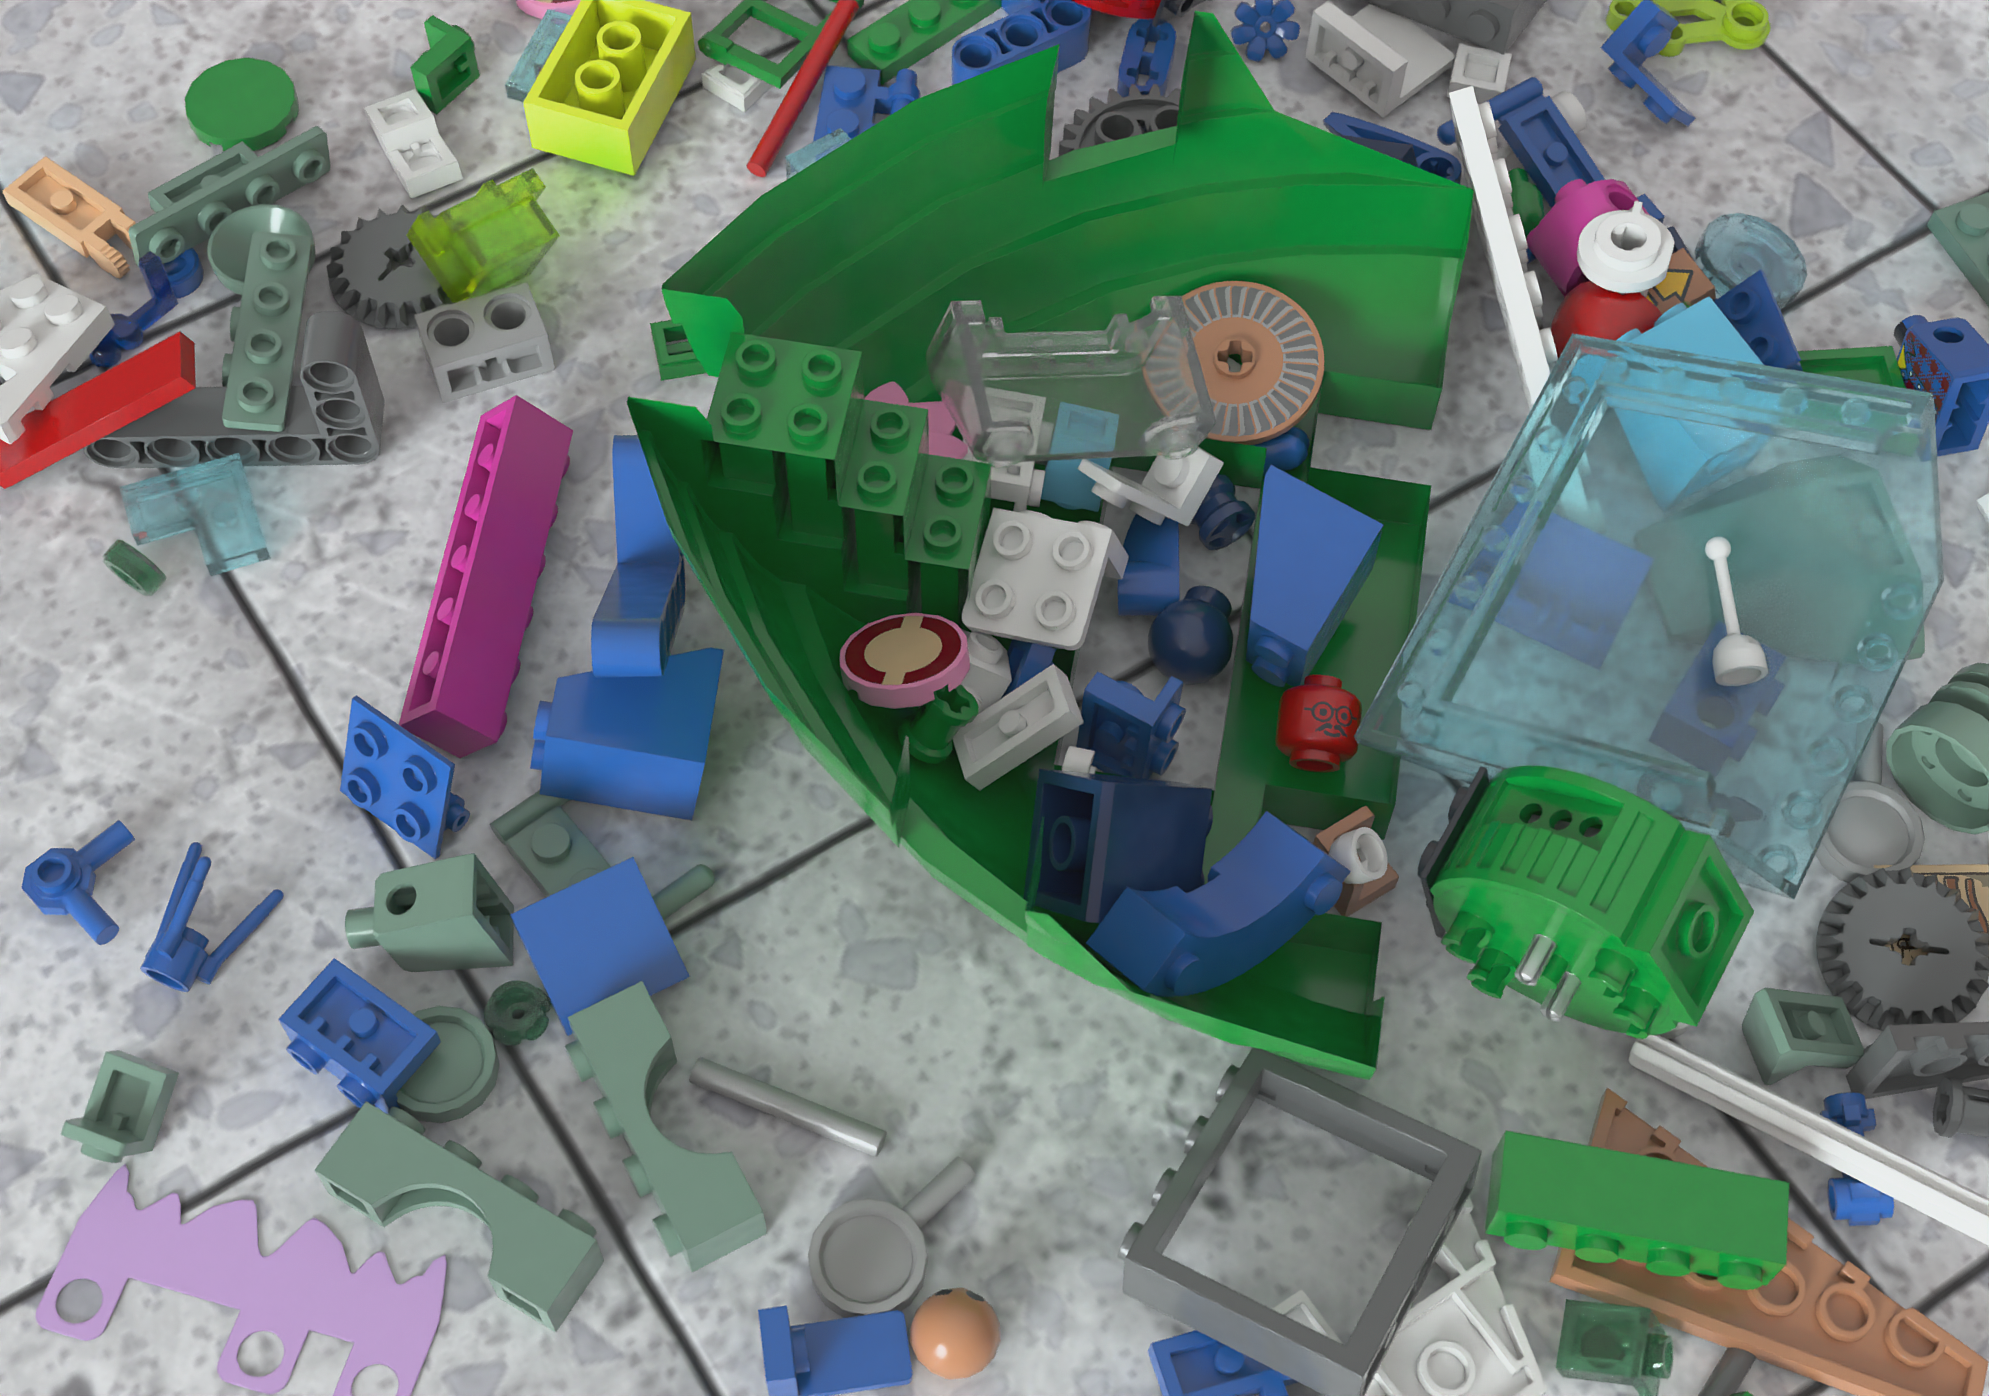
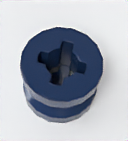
(1222, 516)

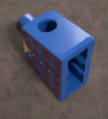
(1954, 366)

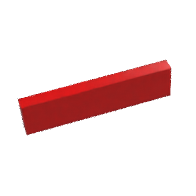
(100, 407)

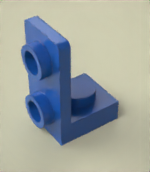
(1636, 39)
(834, 1354)

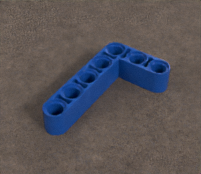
(1025, 31)
(647, 589)

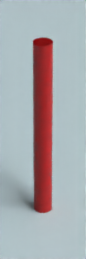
(802, 87)

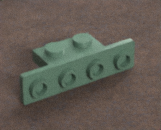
(202, 197)
(266, 332)

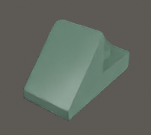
(1799, 1030)

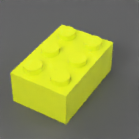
(610, 82)

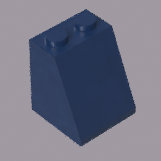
(1114, 836)

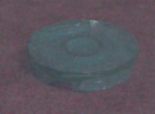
(1741, 245)

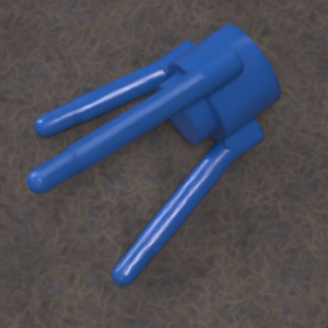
(178, 951)

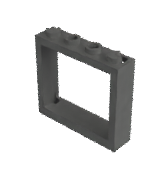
(1251, 1325)

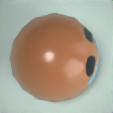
(955, 1333)

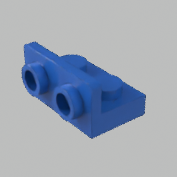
(1128, 729)
(357, 1036)

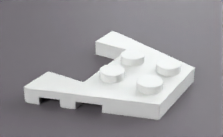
(40, 336)
(1455, 1339)

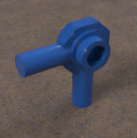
(65, 880)

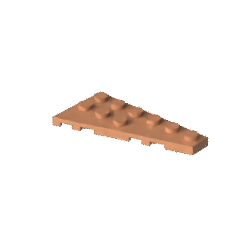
(1807, 1319)

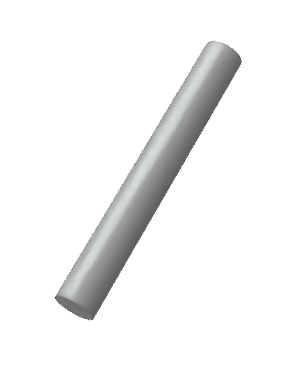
(788, 1106)

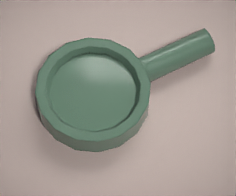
(456, 1073)

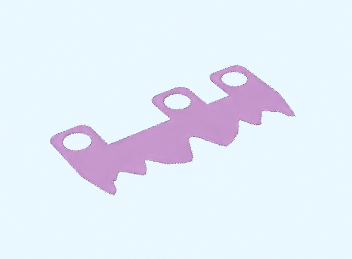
(286, 1293)

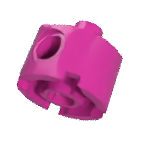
(1558, 233)

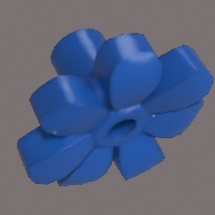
(1270, 35)

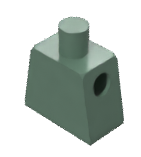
(437, 917)

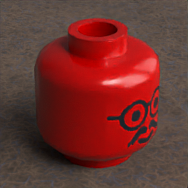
(1318, 724)

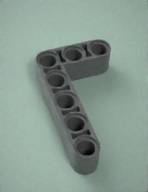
(328, 419)

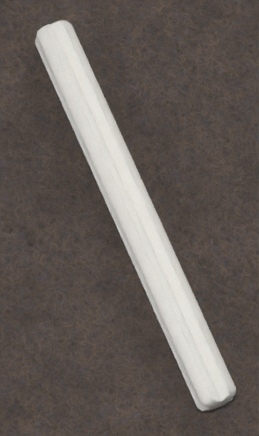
(1814, 1135)

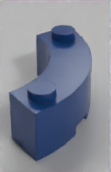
(1245, 912)

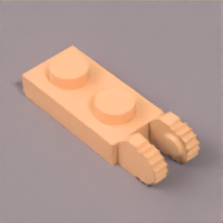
(72, 213)

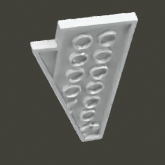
(1503, 241)

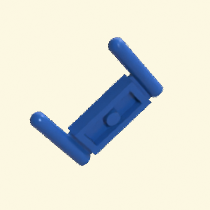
(1538, 139)

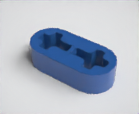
(1137, 61)

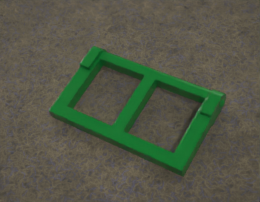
(721, 49)

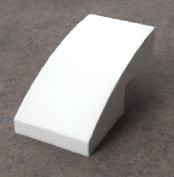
(413, 143)

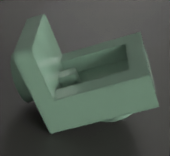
(123, 1108)

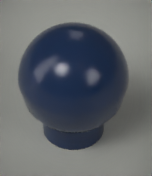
(1193, 636)

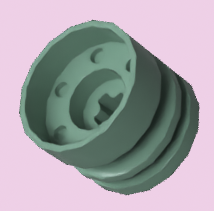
(1944, 753)

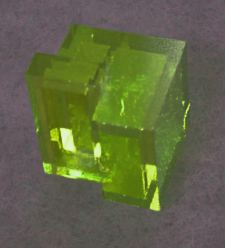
(486, 238)

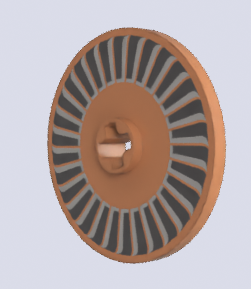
(1277, 352)

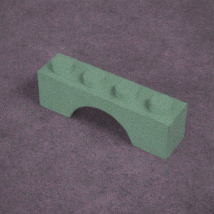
(391, 1169)
(700, 1195)

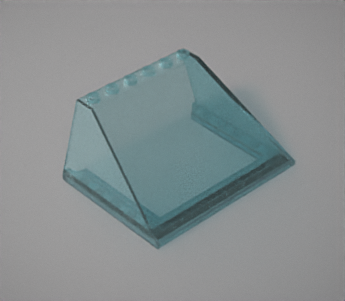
(1591, 614)

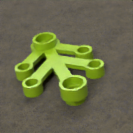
(1736, 22)

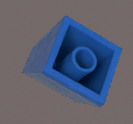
(1305, 575)
(630, 737)

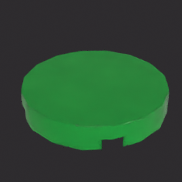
(241, 103)

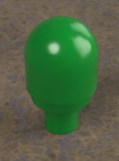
(1526, 200)

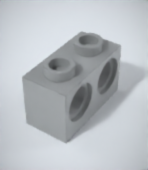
(485, 342)

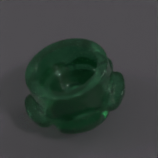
(512, 997)

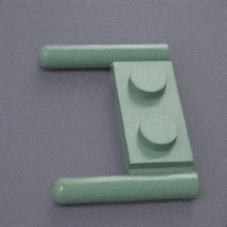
(560, 854)

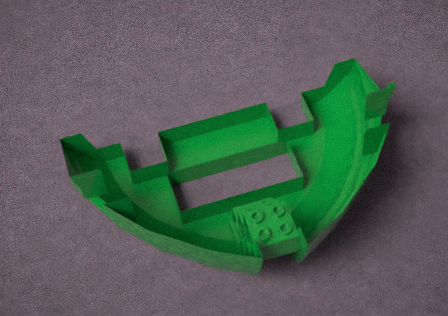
(833, 513)

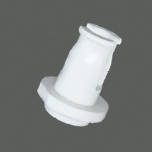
(1625, 250)

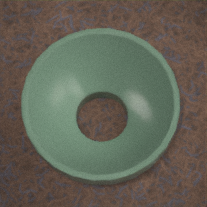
(231, 239)

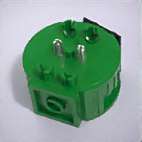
(1583, 900)

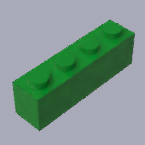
(1638, 1210)

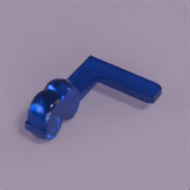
(129, 330)

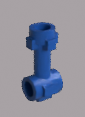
(1847, 1196)

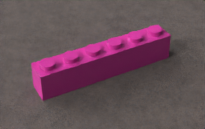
(487, 579)

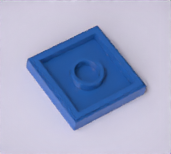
(599, 941)

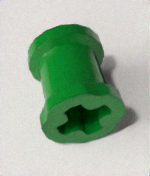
(937, 723)

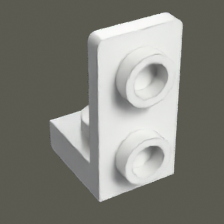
(1168, 490)

